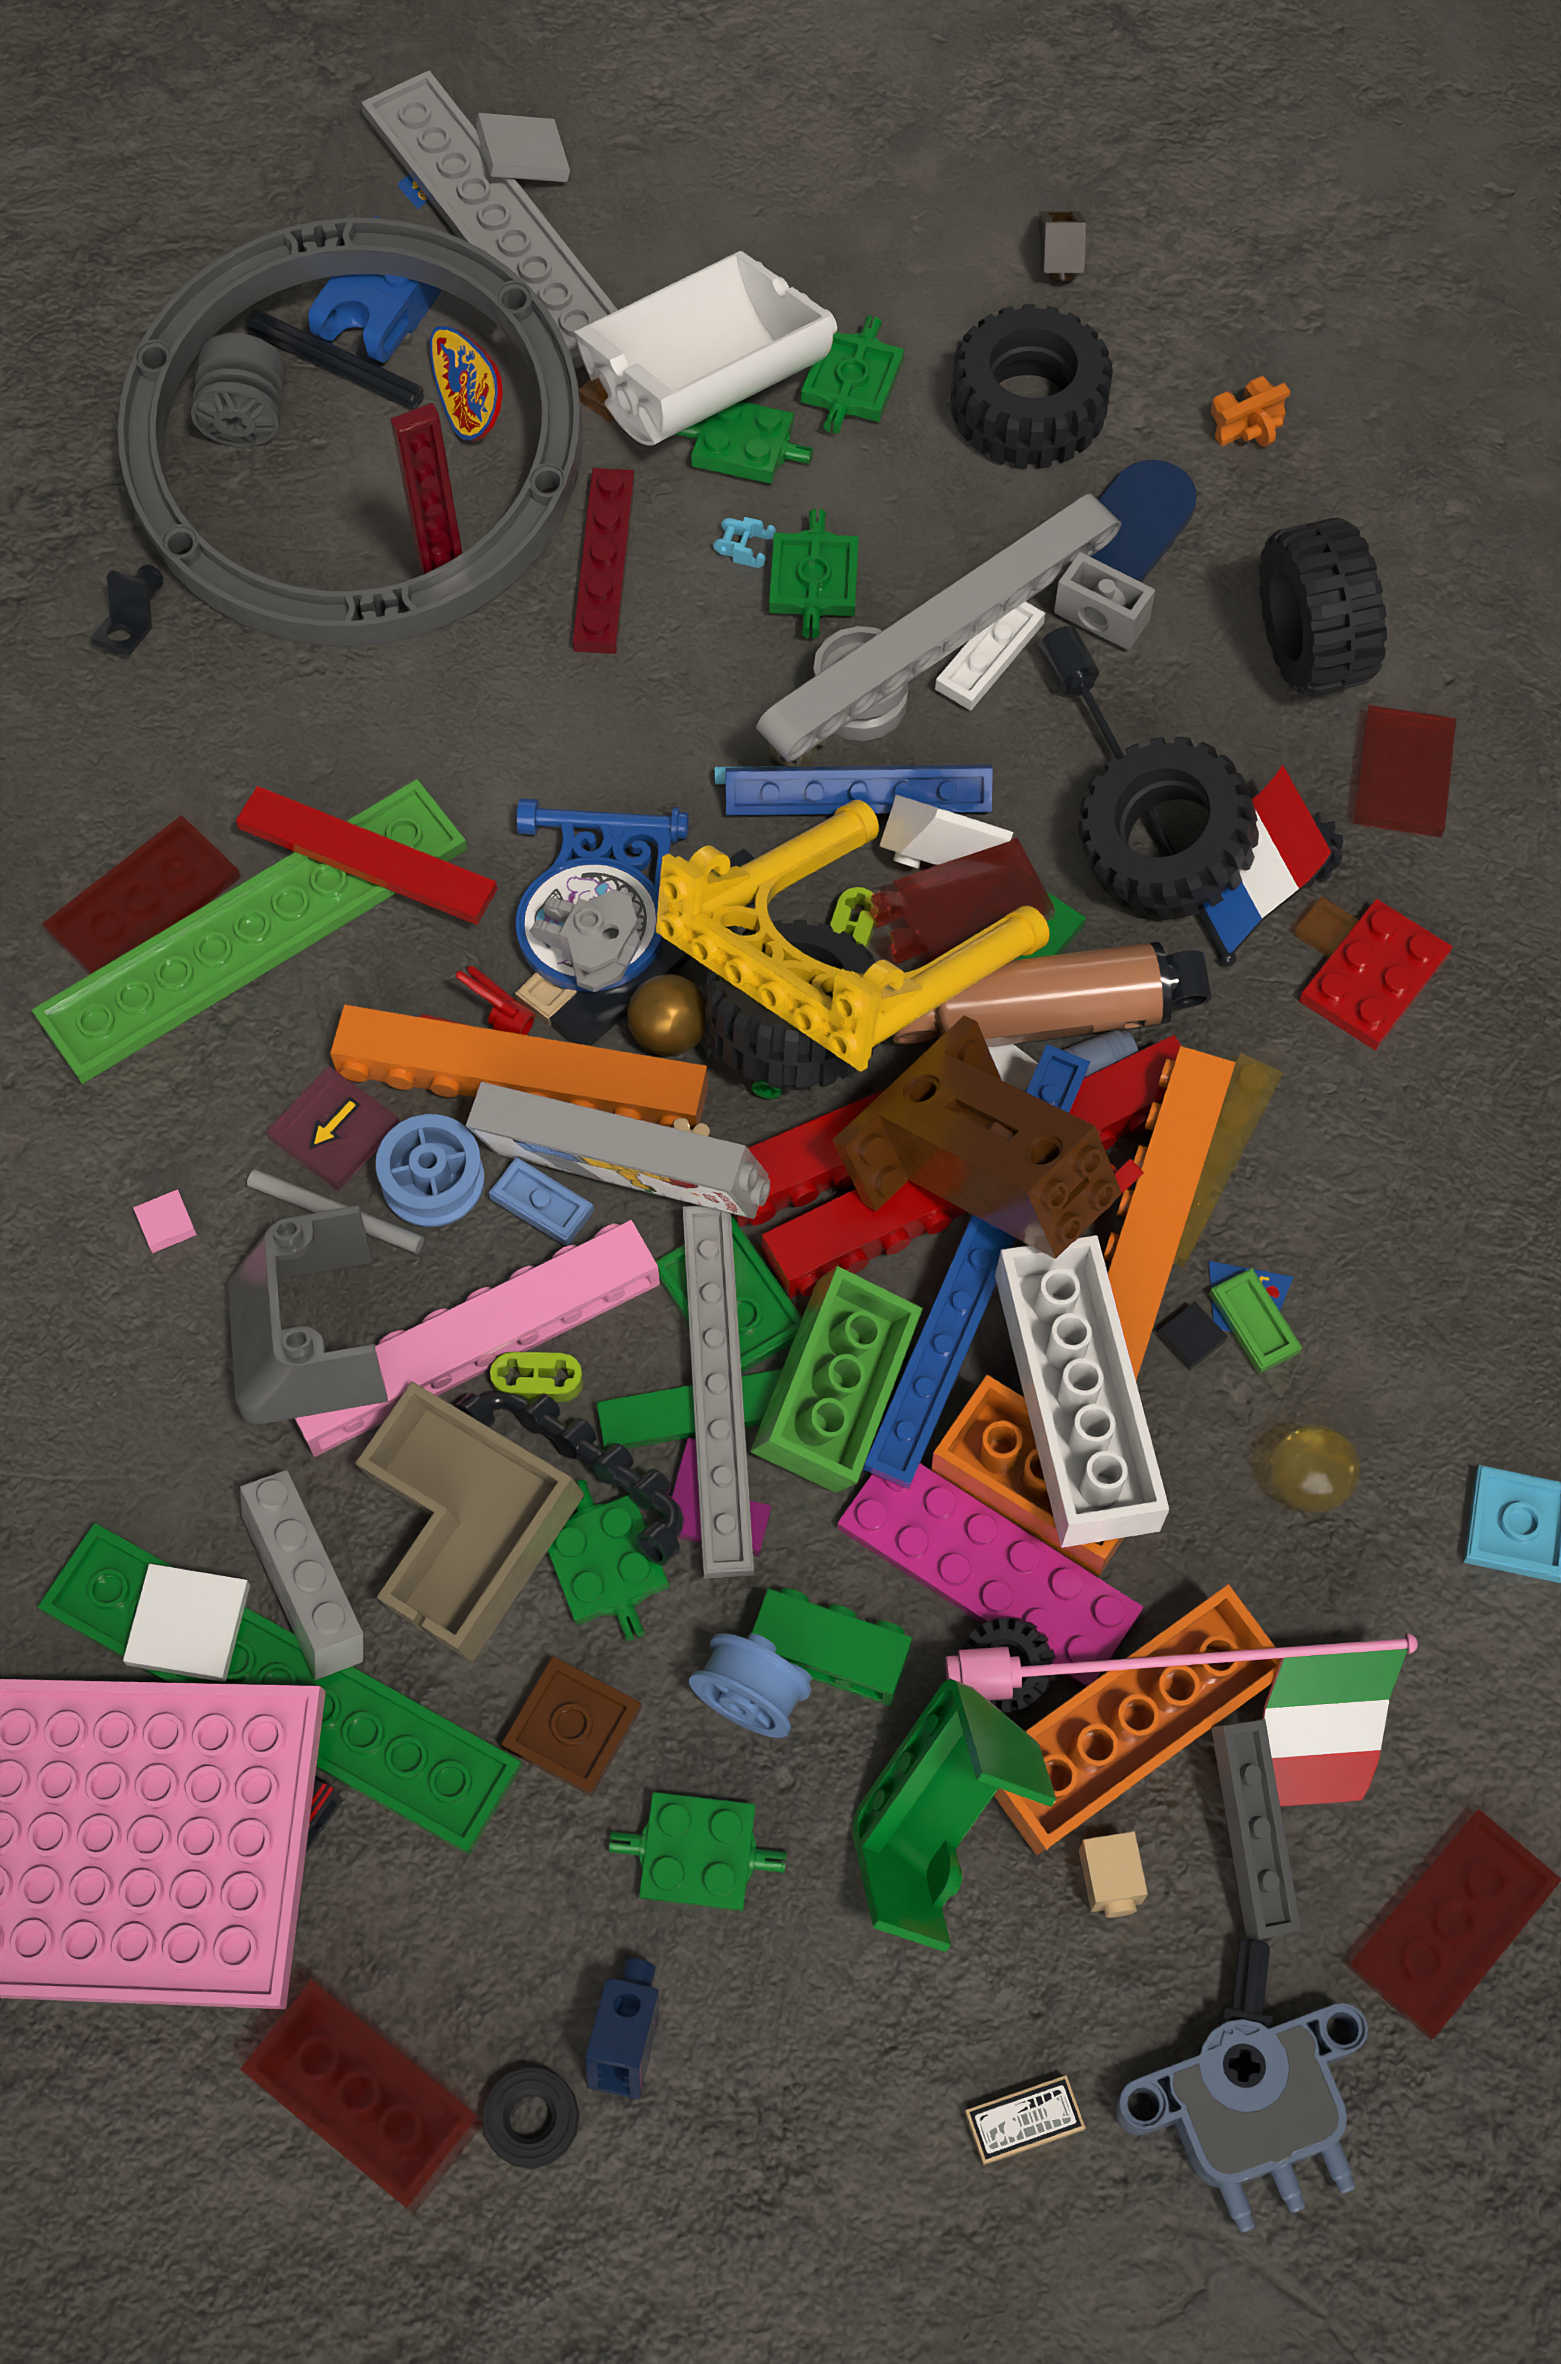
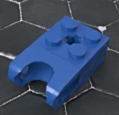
(378, 303)

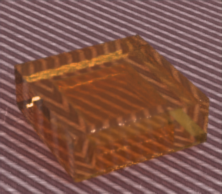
(1325, 927)

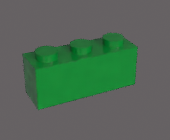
(835, 1644)

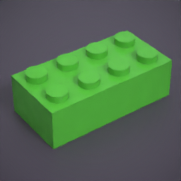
(836, 1380)

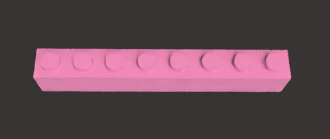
(498, 1320)

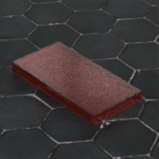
(142, 896)
(1454, 1924)

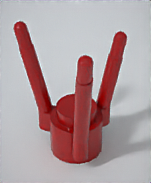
(506, 1014)

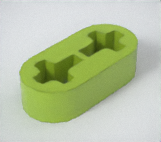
(841, 921)
(535, 1366)

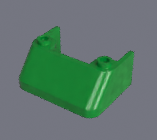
(930, 1801)

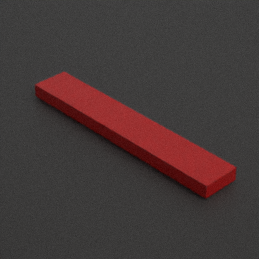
(367, 855)

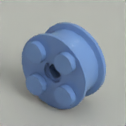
(430, 1170)
(751, 1684)

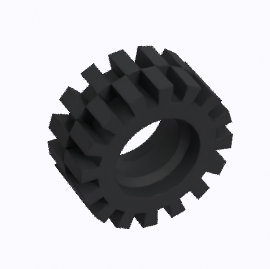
(1030, 1642)

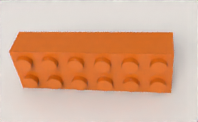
(1141, 1717)

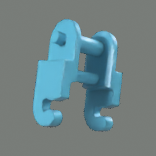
(746, 529)

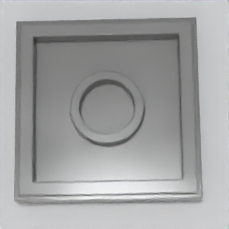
(522, 147)

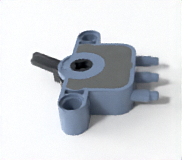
(1271, 2117)

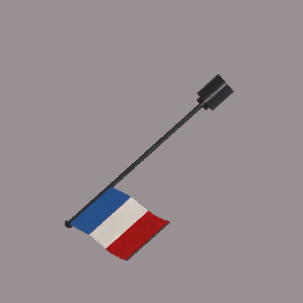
(1288, 843)

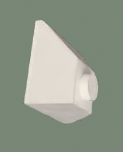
(934, 834)

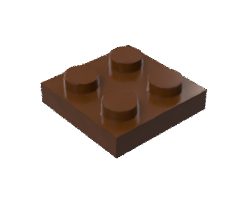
(572, 1726)

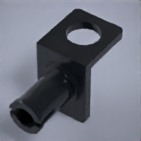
(128, 608)

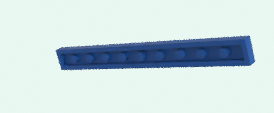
(958, 1309)

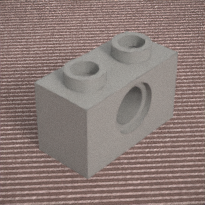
(1104, 601)

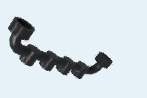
(657, 1540)

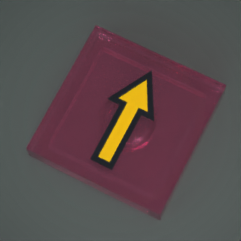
(333, 1128)

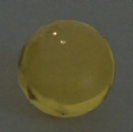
(1315, 1468)

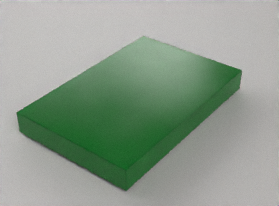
(763, 1309)

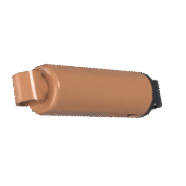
(1073, 995)

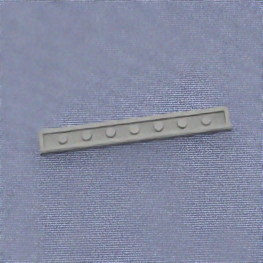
(717, 1394)

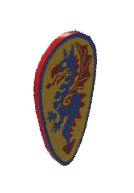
(465, 382)

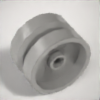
(881, 717)

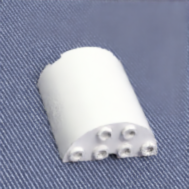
(702, 346)

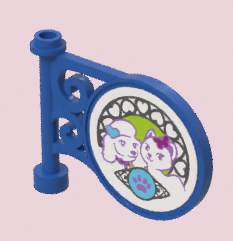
(594, 875)

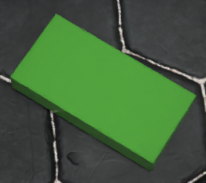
(1255, 1321)

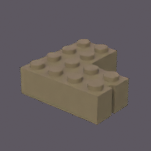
(488, 1523)

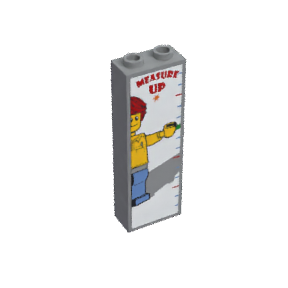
(619, 1150)

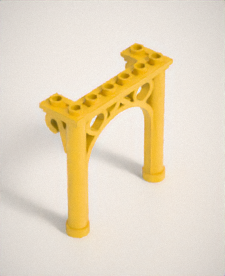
(864, 1007)

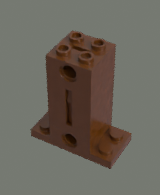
(980, 1146)

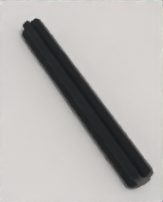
(335, 359)

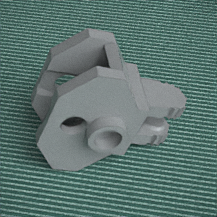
(596, 936)

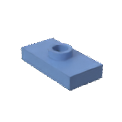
(541, 1201)

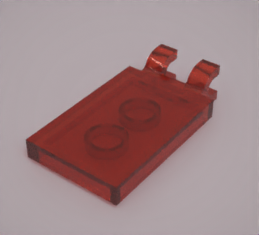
(958, 900)

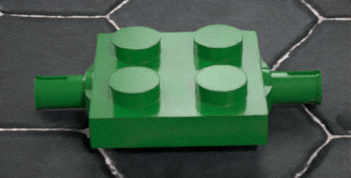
(854, 376)
(746, 442)
(814, 574)
(602, 1562)
(698, 1852)

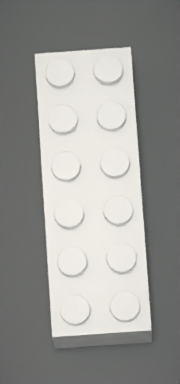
(1081, 1394)

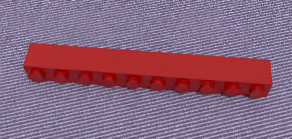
(852, 1234)

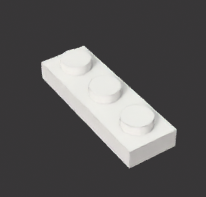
(988, 655)

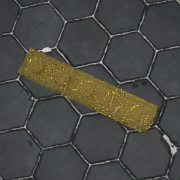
(1242, 1109)

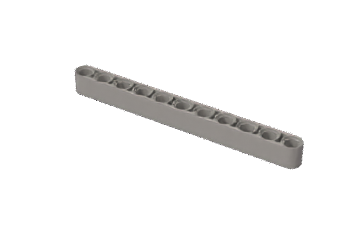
(936, 628)

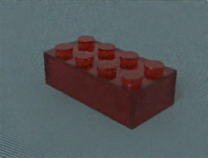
(362, 2096)

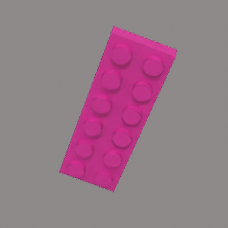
(990, 1566)

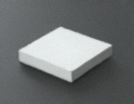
(186, 1623)

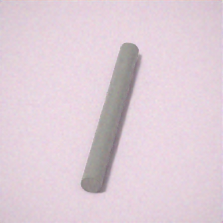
(317, 1203)

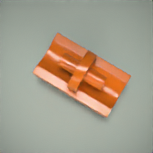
(1253, 417)

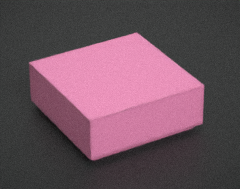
(164, 1221)

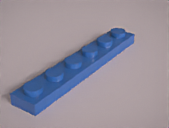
(830, 787)

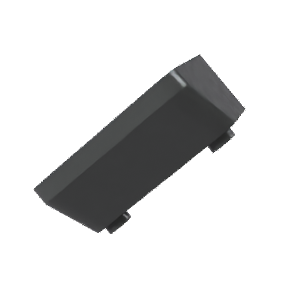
(286, 1370)

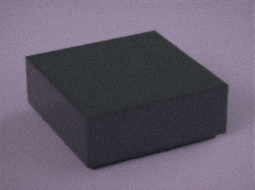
(1192, 1335)

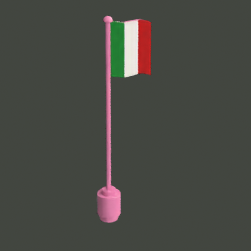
(1319, 1715)

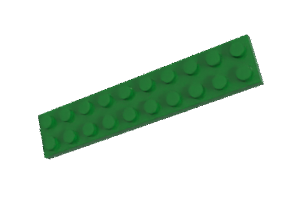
(368, 1731)

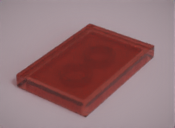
(1405, 771)

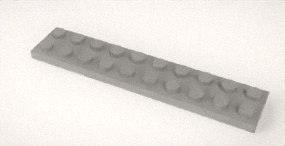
(487, 211)

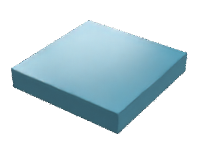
(1515, 1524)

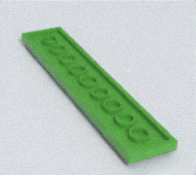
(230, 942)

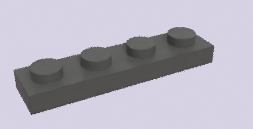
(1256, 1829)

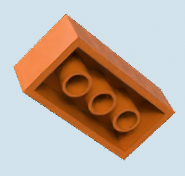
(997, 1462)

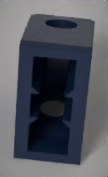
(624, 2031)

